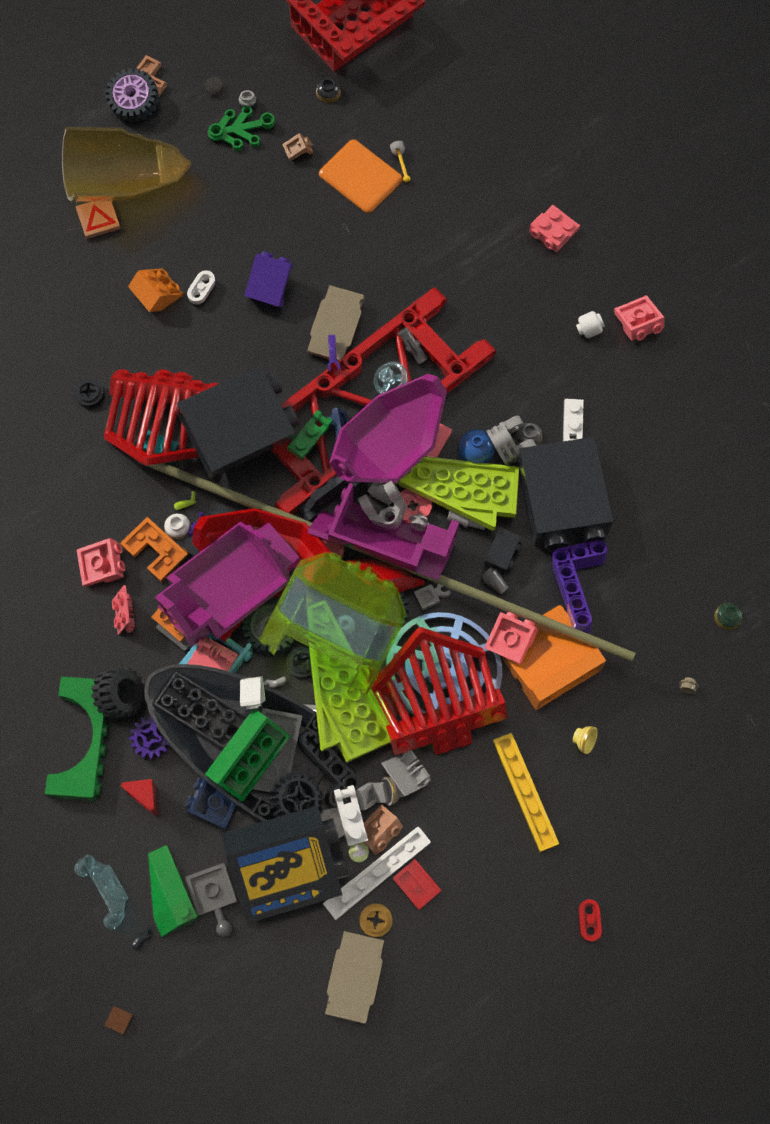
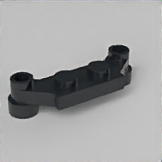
(324, 494)

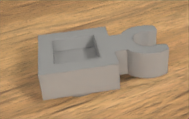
(429, 596)

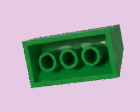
(248, 755)

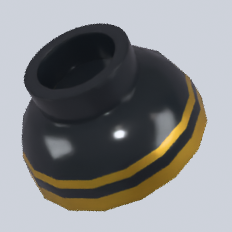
(328, 90)

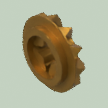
(370, 912)

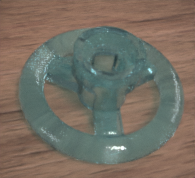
(388, 377)

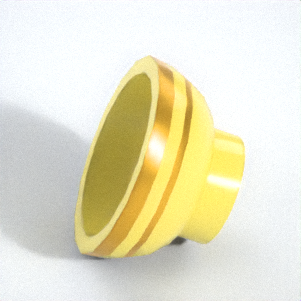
(585, 738)

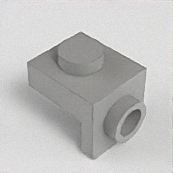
(370, 794)

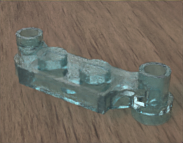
(108, 886)

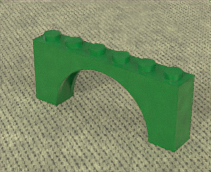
(83, 779)

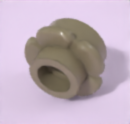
(689, 685)

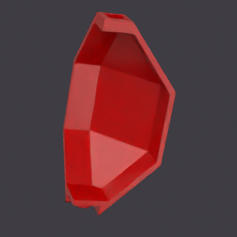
(292, 531)

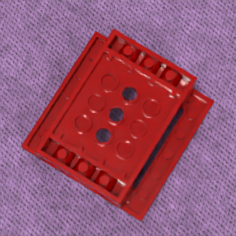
(336, 47)

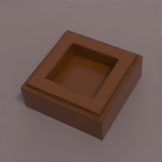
(118, 1020)

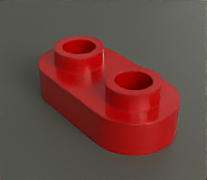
(590, 920)

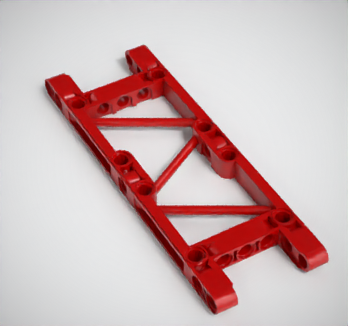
(431, 344)

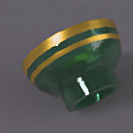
(728, 616)

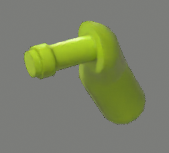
(185, 503)

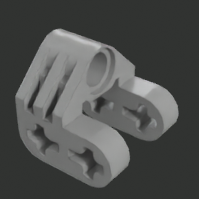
(503, 442)
(381, 519)

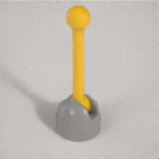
(398, 148)

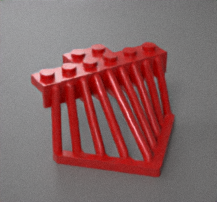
(161, 388)
(449, 724)

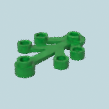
(239, 128)

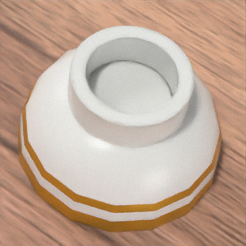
(177, 526)

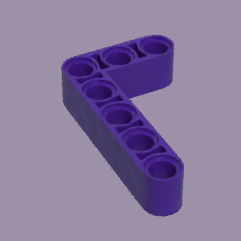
(568, 567)

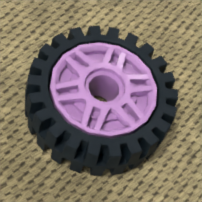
(129, 83)

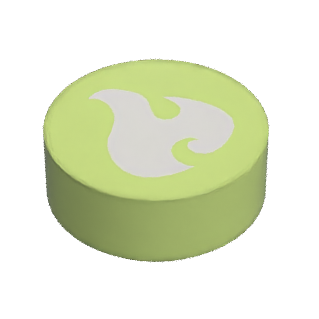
(358, 852)

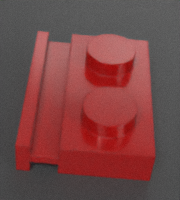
(416, 884)

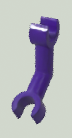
(332, 352)

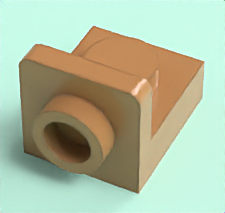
(297, 146)

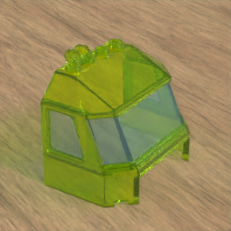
(339, 614)

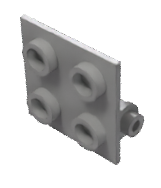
(406, 774)

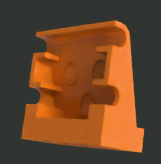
(554, 662)

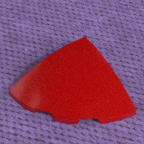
(402, 579)

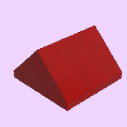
(144, 793)

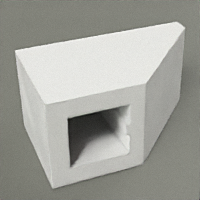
(252, 692)

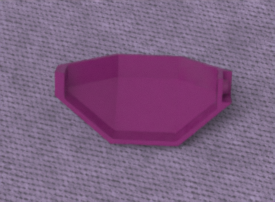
(390, 433)

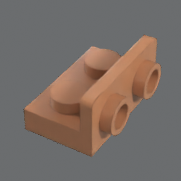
(381, 829)

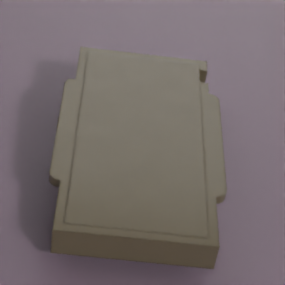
(338, 317)
(354, 977)

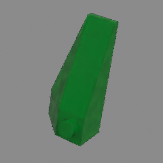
(170, 898)

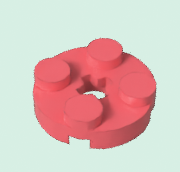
(424, 505)

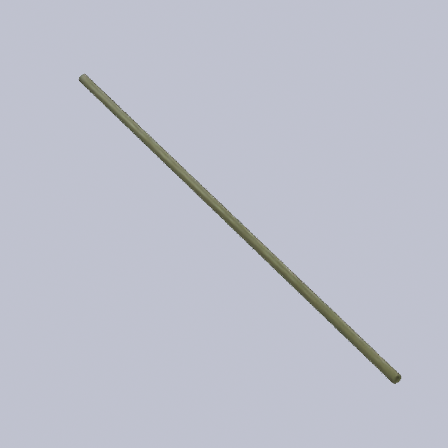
(443, 580)

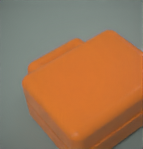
(360, 176)

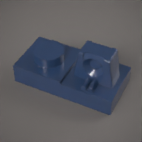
(339, 420)

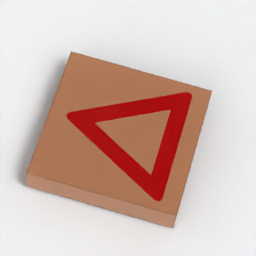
(97, 218)

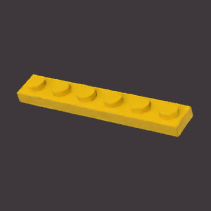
(525, 792)

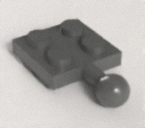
(212, 892)

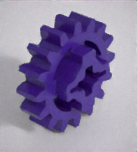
(148, 746)

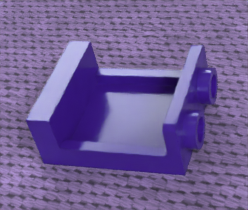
(268, 279)

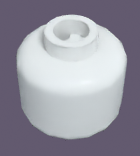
(590, 324)

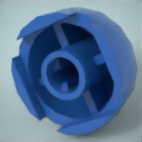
(476, 447)

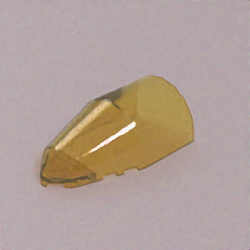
(117, 164)

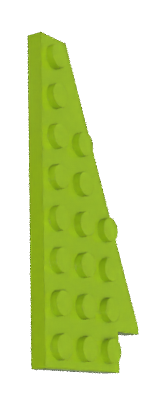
(466, 488)
(345, 717)

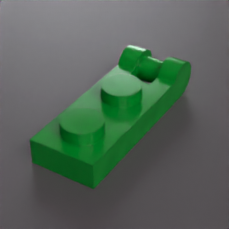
(309, 435)

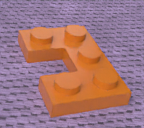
(150, 534)

